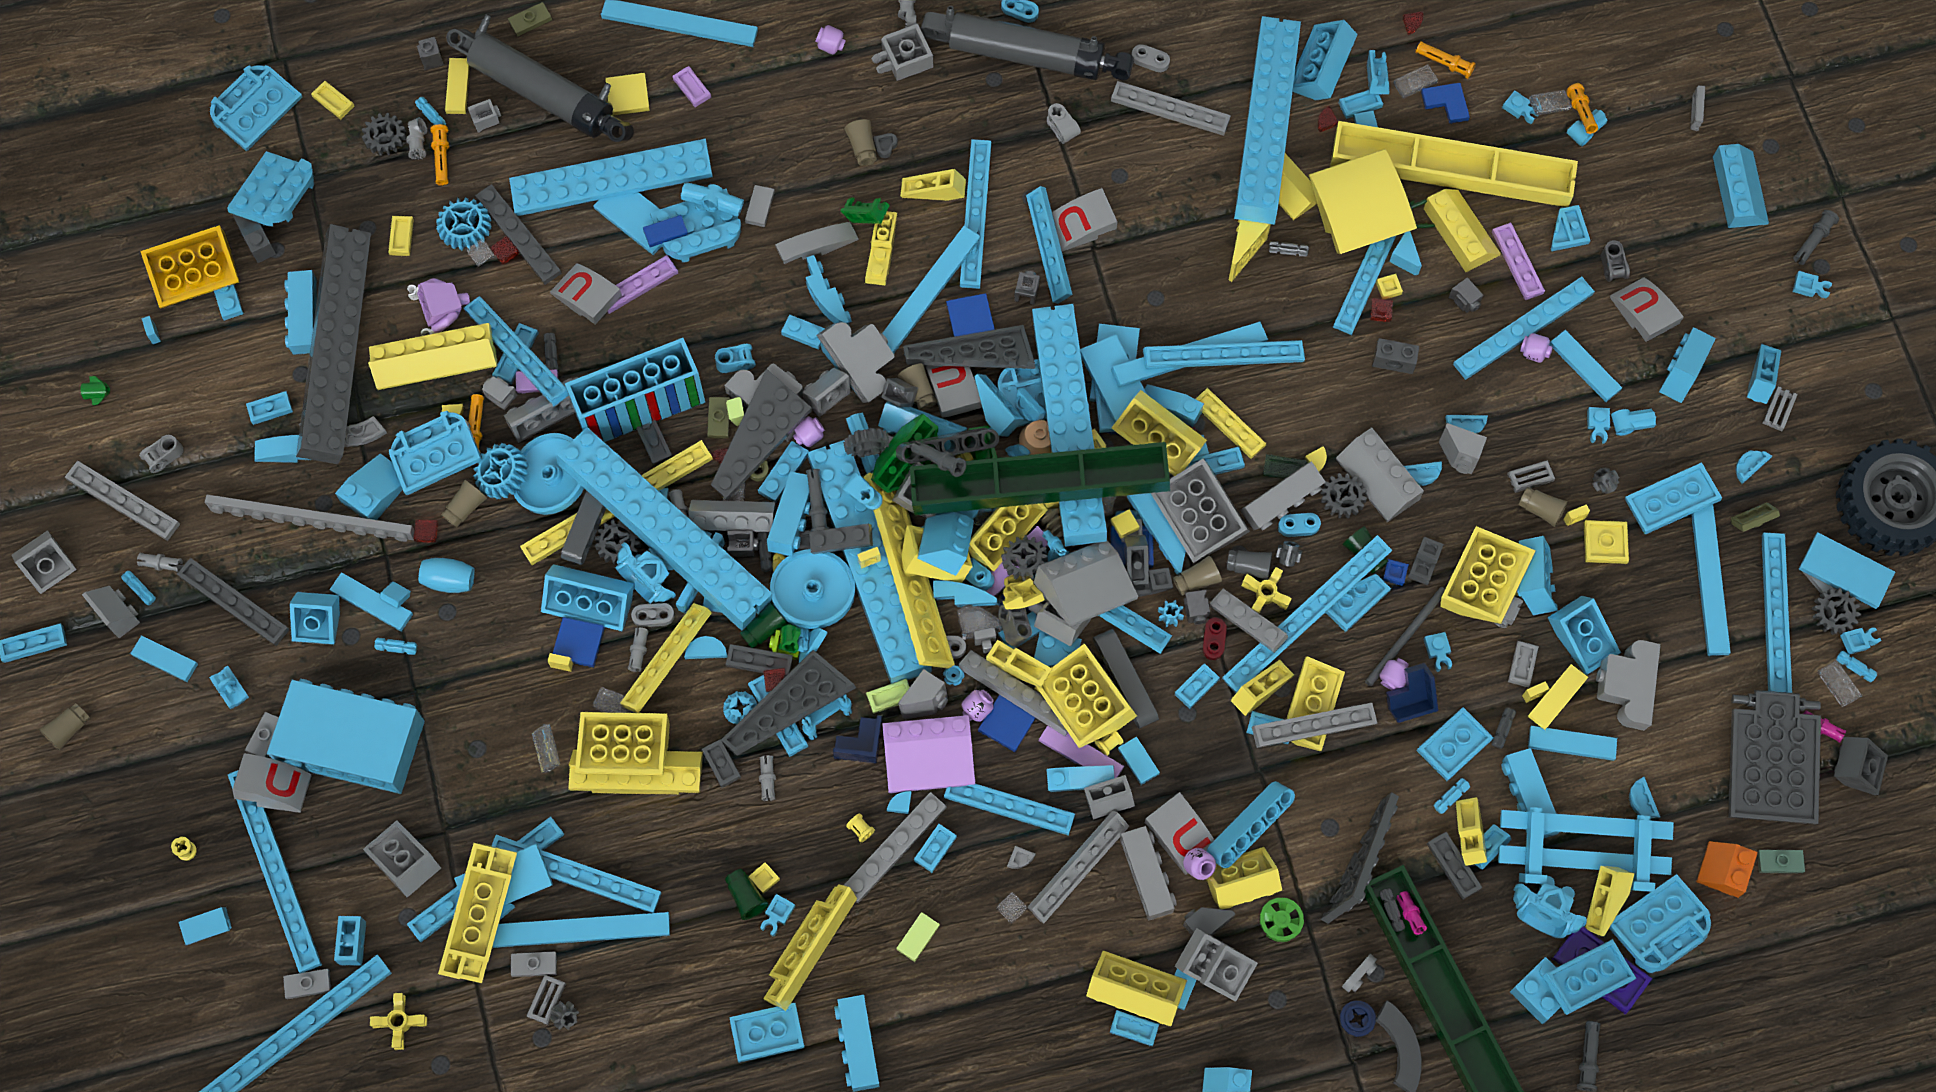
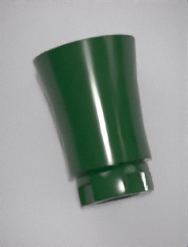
(1358, 541)
(763, 626)
(745, 894)

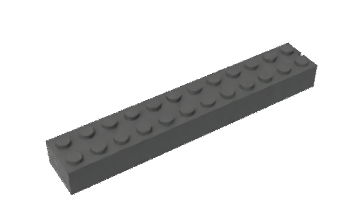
(333, 345)

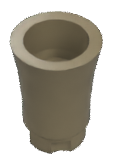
(862, 141)
(916, 376)
(463, 504)
(1543, 505)
(1198, 576)
(64, 726)

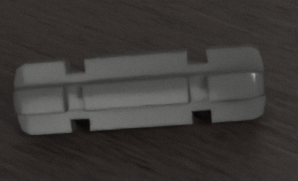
(1288, 248)
(550, 351)
(765, 555)
(1503, 728)
(1392, 910)

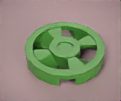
(1281, 919)

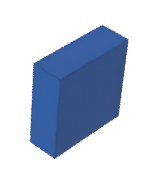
(1395, 572)

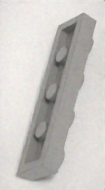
(1248, 620)

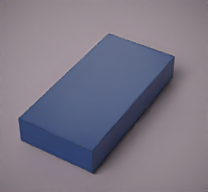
(665, 231)

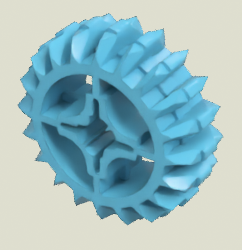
(465, 213)
(508, 472)

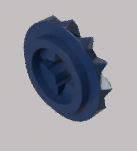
(1360, 1008)

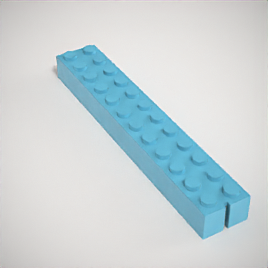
(1267, 121)
(1067, 413)
(664, 528)
(875, 582)

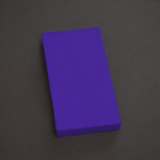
(1584, 941)

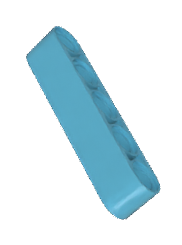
(1251, 824)

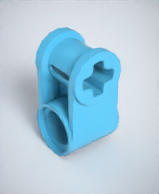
(736, 358)
(863, 492)

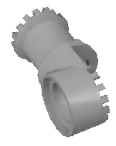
(907, 12)
(416, 138)

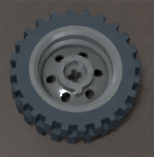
(1863, 483)

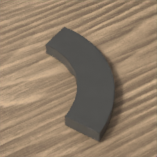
(1407, 1046)

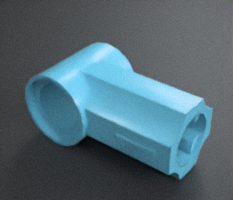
(1578, 132)
(1626, 421)

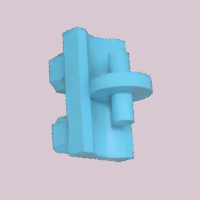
(229, 687)

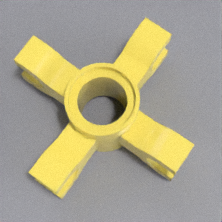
(1280, 599)
(399, 1010)

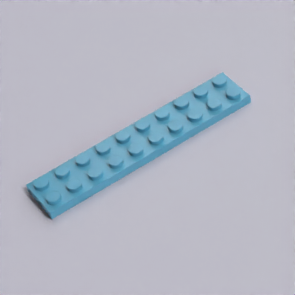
(610, 177)

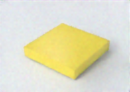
(628, 94)
(1606, 542)

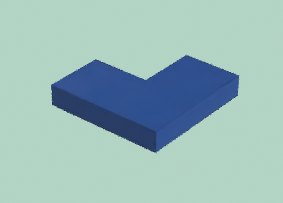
(1449, 96)

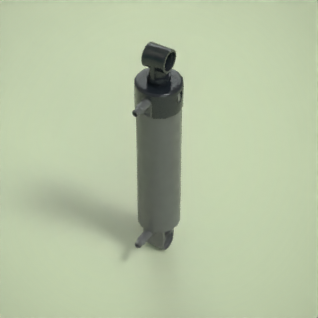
(1026, 45)
(540, 84)

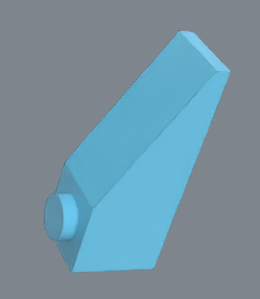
(1764, 374)
(1177, 403)
(997, 409)
(1078, 777)

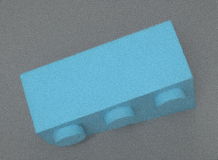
(1687, 364)
(1536, 584)

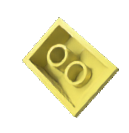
(1248, 241)

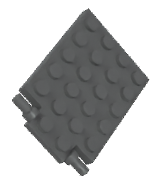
(1775, 758)

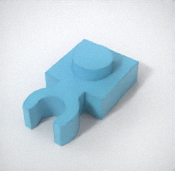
(1519, 105)
(1808, 285)
(1598, 420)
(1858, 640)
(1438, 647)
(778, 911)

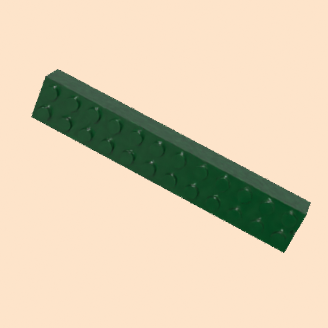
(1042, 478)
(1443, 991)

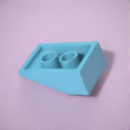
(371, 488)
(1584, 633)

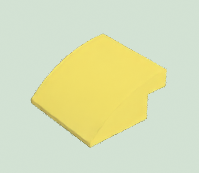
(1362, 201)

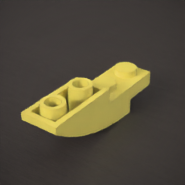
(881, 250)

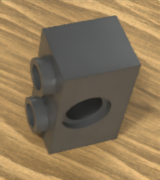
(1395, 356)

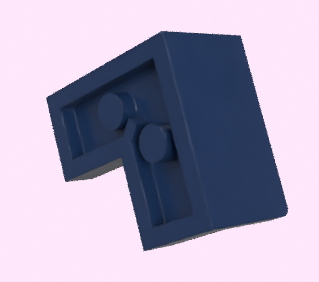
(1416, 697)
(863, 748)

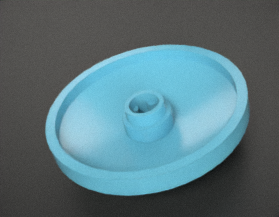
(547, 486)
(812, 589)

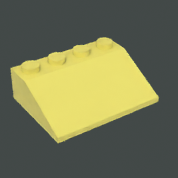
(1486, 577)
(1085, 698)
(622, 743)

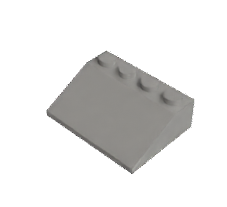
(1200, 511)
(1085, 583)

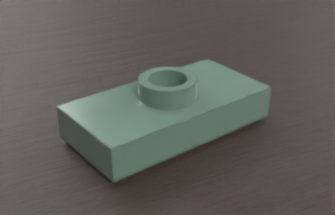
(1781, 861)

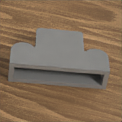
(858, 356)
(744, 386)
(1631, 683)

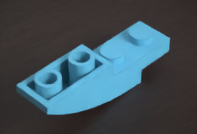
(825, 298)

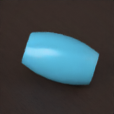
(446, 575)

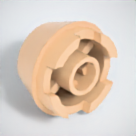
(1036, 437)

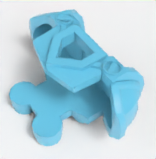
(646, 573)
(1548, 909)

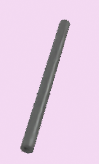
(1405, 636)

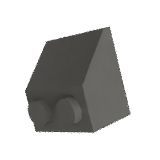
(1861, 765)

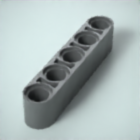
(957, 443)
(583, 530)
(1125, 677)

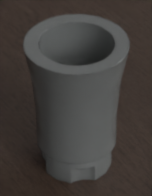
(1250, 563)

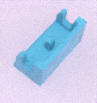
(1377, 74)
(205, 925)

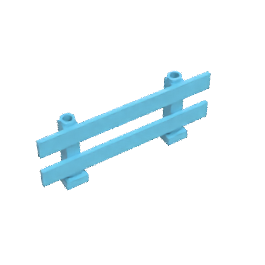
(1536, 856)

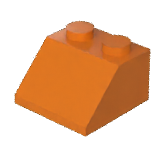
(1727, 868)

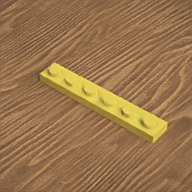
(665, 658)

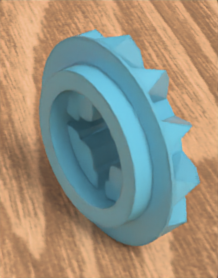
(734, 716)

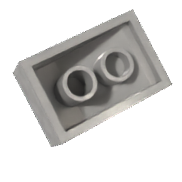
(402, 858)

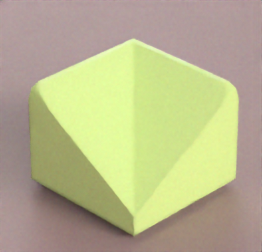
(735, 410)

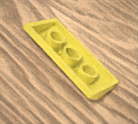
(1295, 190)
(1315, 693)

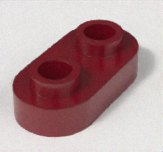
(1214, 637)

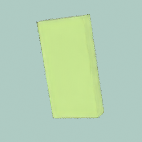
(887, 696)
(918, 937)

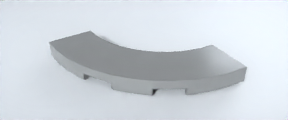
(363, 432)

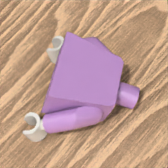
(439, 303)

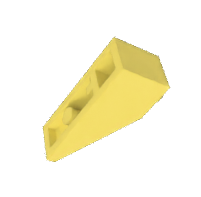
(934, 186)
(1261, 687)
(1608, 898)

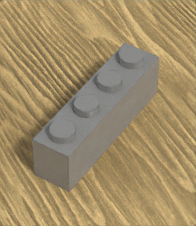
(1282, 496)
(732, 515)
(1147, 873)

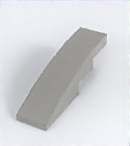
(816, 241)

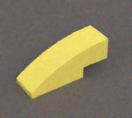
(1018, 664)
(1557, 697)
(1471, 831)

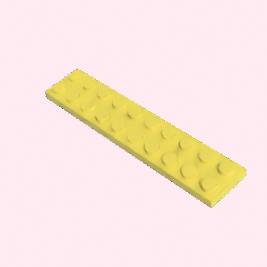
(913, 589)

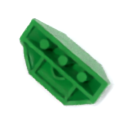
(891, 471)

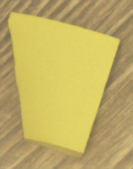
(1020, 593)

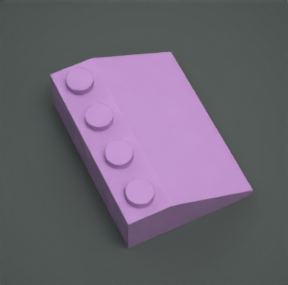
(928, 754)

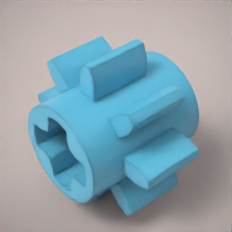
(1173, 608)

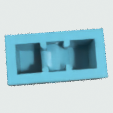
(350, 940)

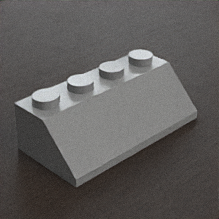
(537, 415)
(1383, 476)

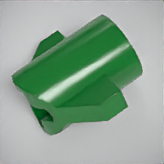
(95, 390)
(789, 638)

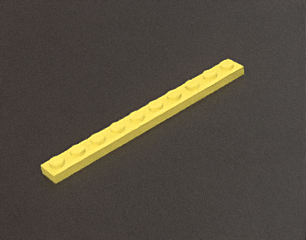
(658, 477)

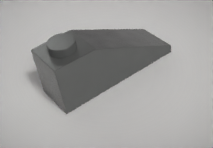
(255, 238)

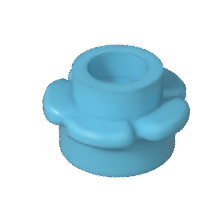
(953, 680)

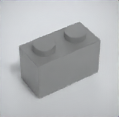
(1109, 796)

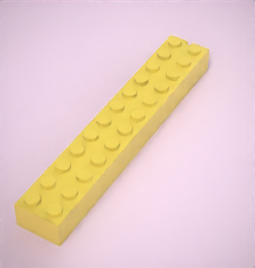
(1461, 164)

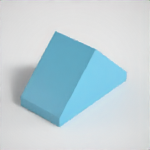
(1406, 255)

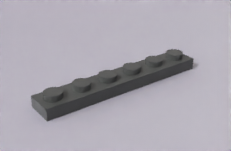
(518, 234)
(233, 602)

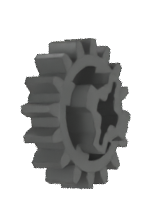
(383, 132)
(866, 442)
(1349, 501)
(609, 543)
(1015, 556)
(1845, 609)

